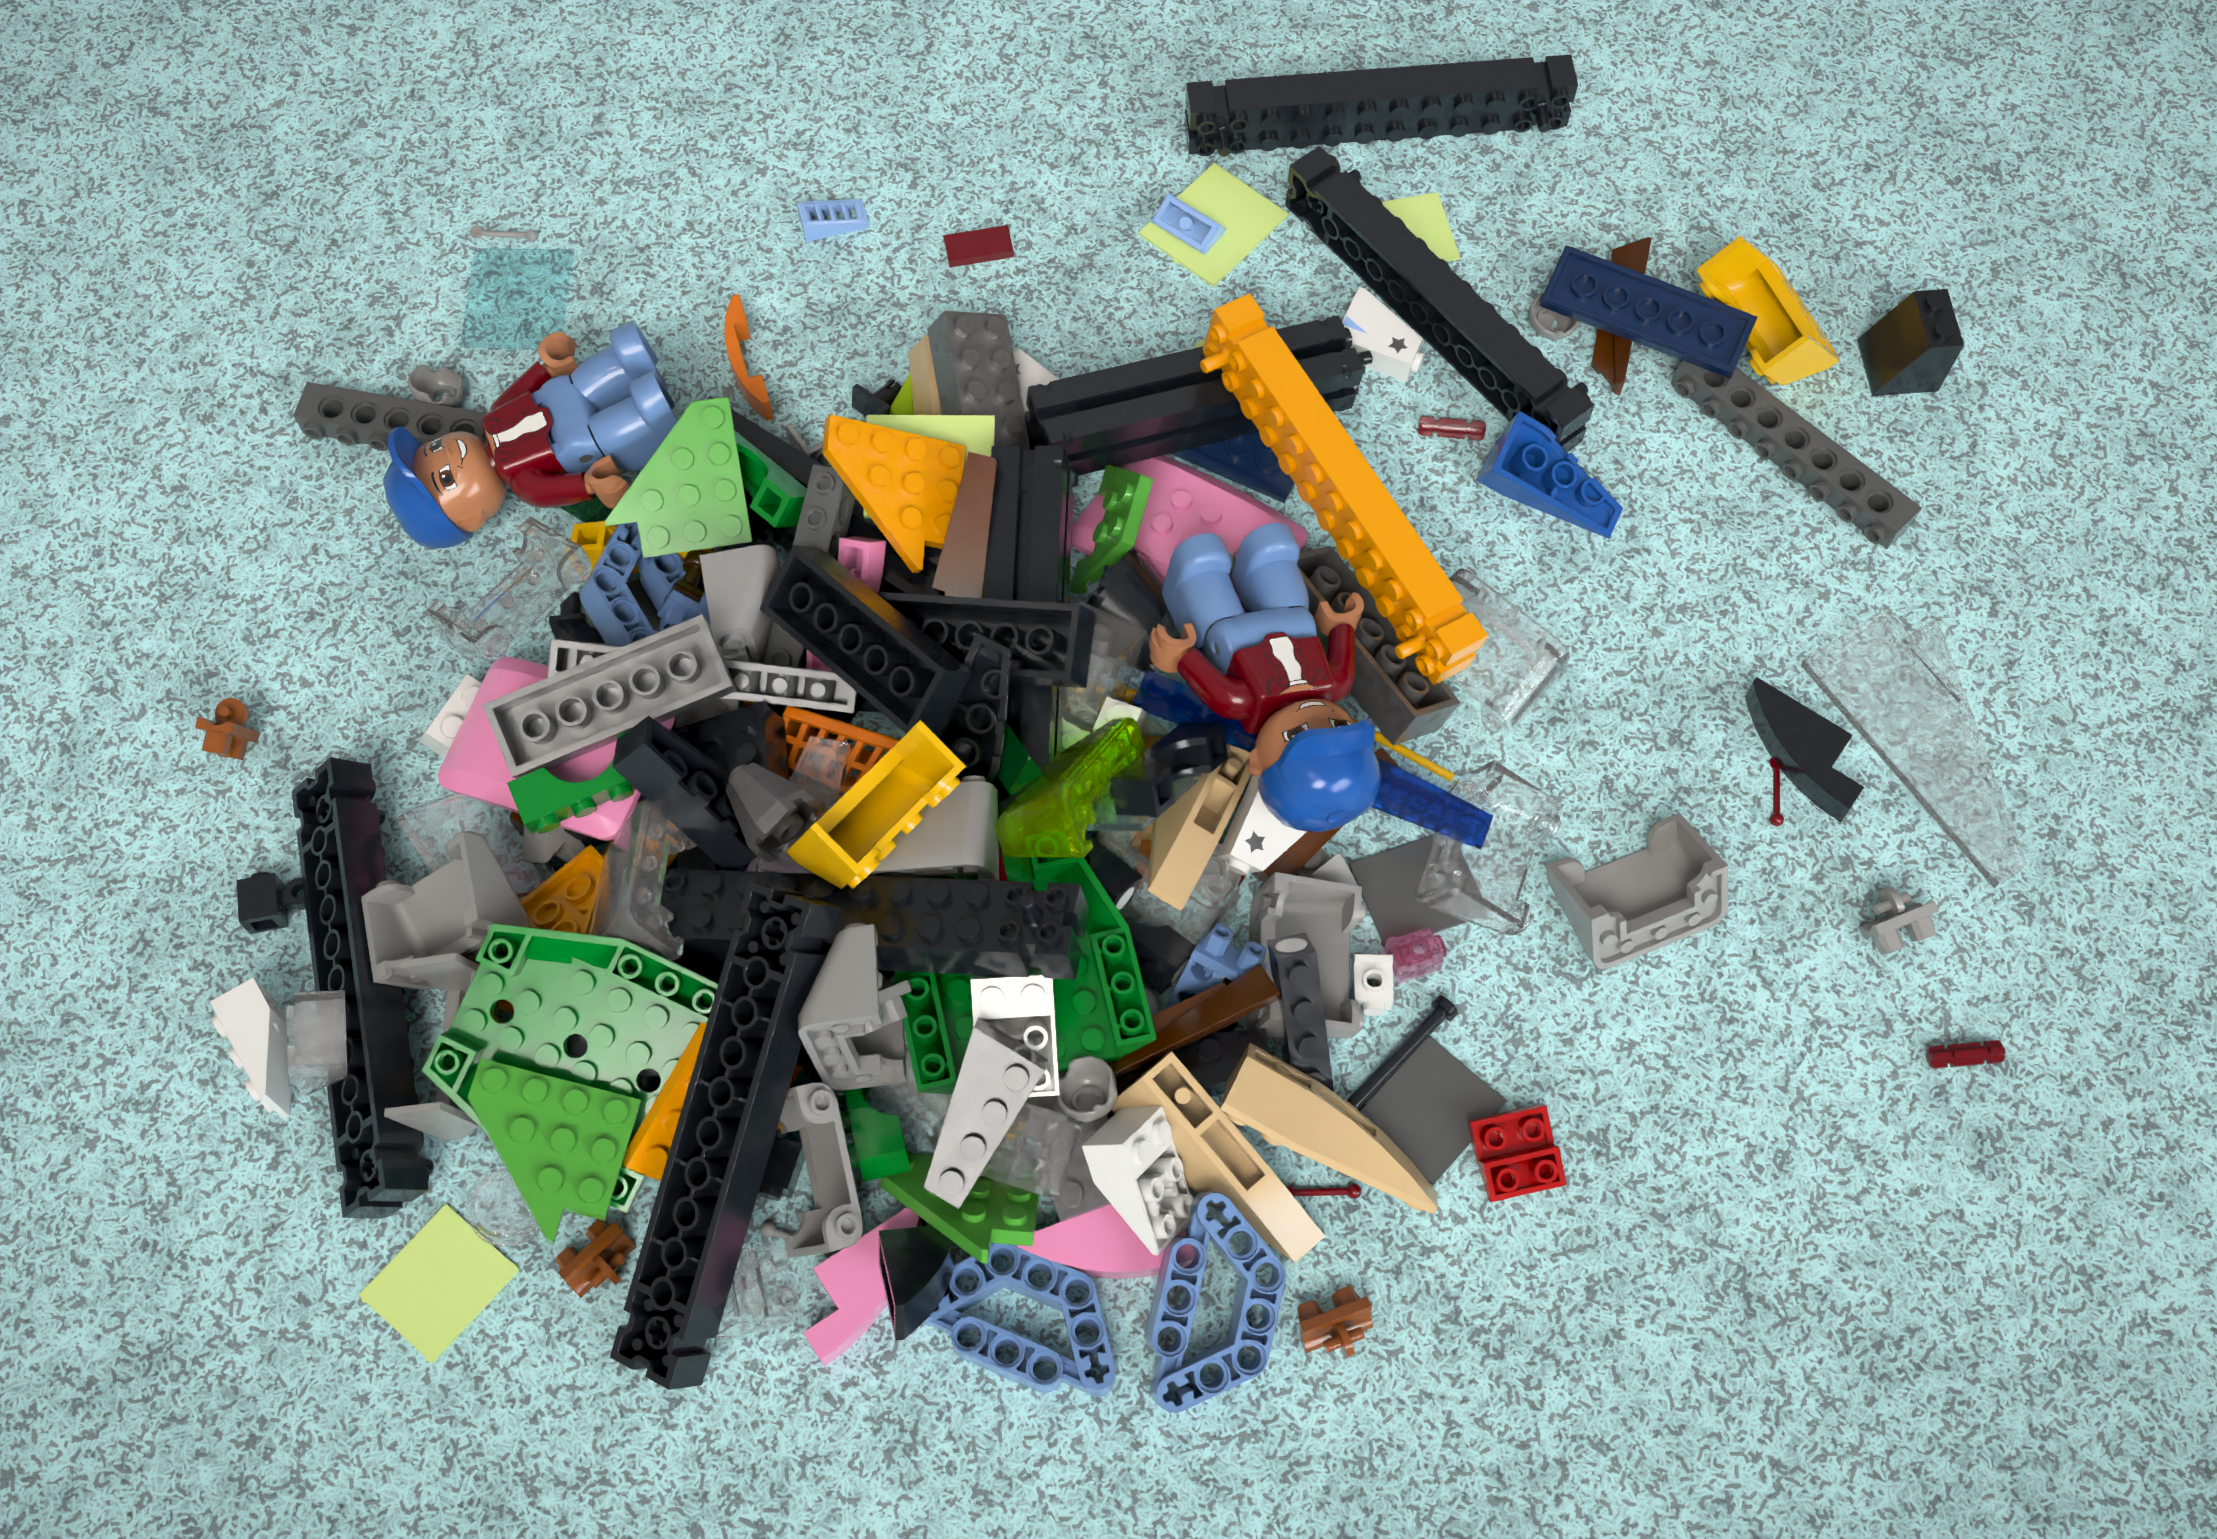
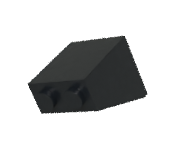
(1912, 345)

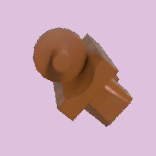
(228, 735)
(597, 1259)
(1337, 1326)

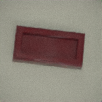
(978, 246)

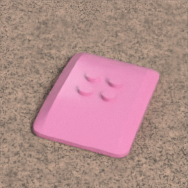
(1182, 506)
(480, 772)

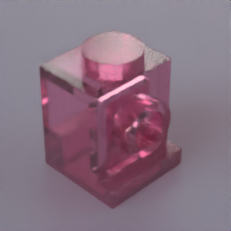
(1410, 965)

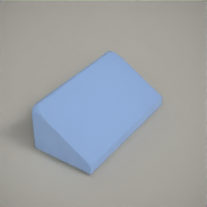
(1188, 224)

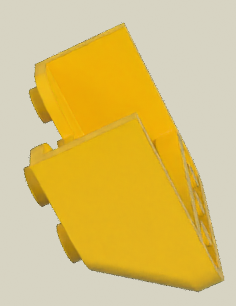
(1785, 337)
(887, 799)

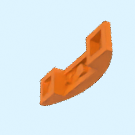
(752, 387)

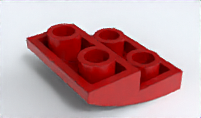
(1516, 1152)

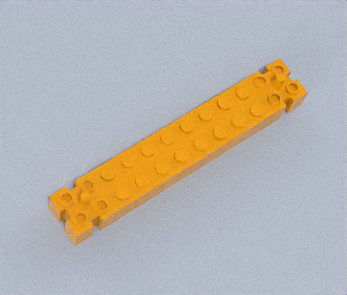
(1342, 491)

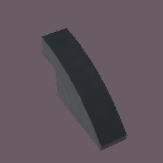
(1803, 747)
(915, 1274)

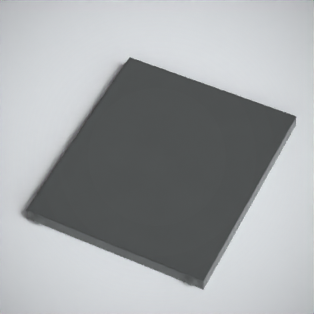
(1389, 888)
(1428, 1108)

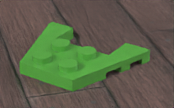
(1124, 502)

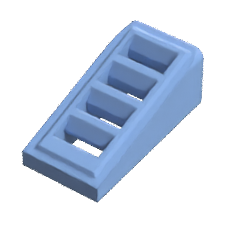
(826, 228)

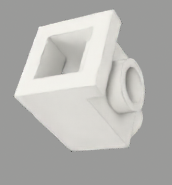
(1372, 968)

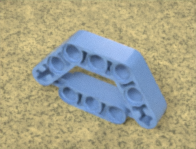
(610, 599)
(1240, 1334)
(993, 1338)

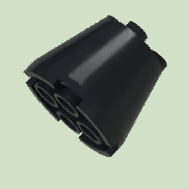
(1134, 595)

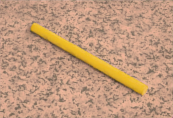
(1413, 756)

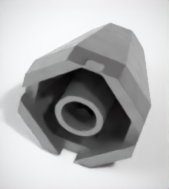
(770, 809)

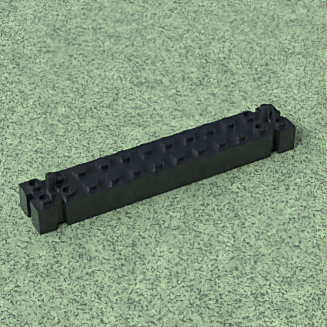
(1379, 104)
(1434, 298)
(340, 864)
(918, 921)
(723, 1136)

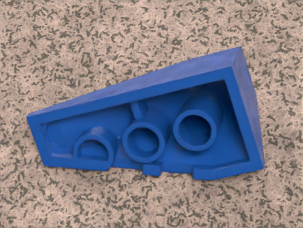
(1539, 473)

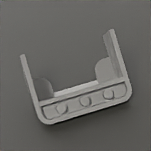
(444, 1117)

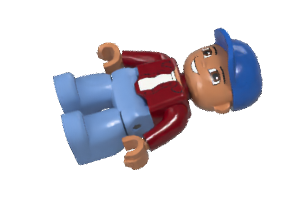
(549, 438)
(1273, 672)

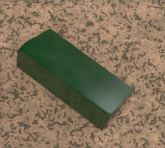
(1016, 765)

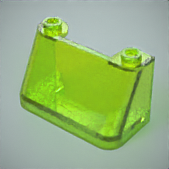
(1057, 806)

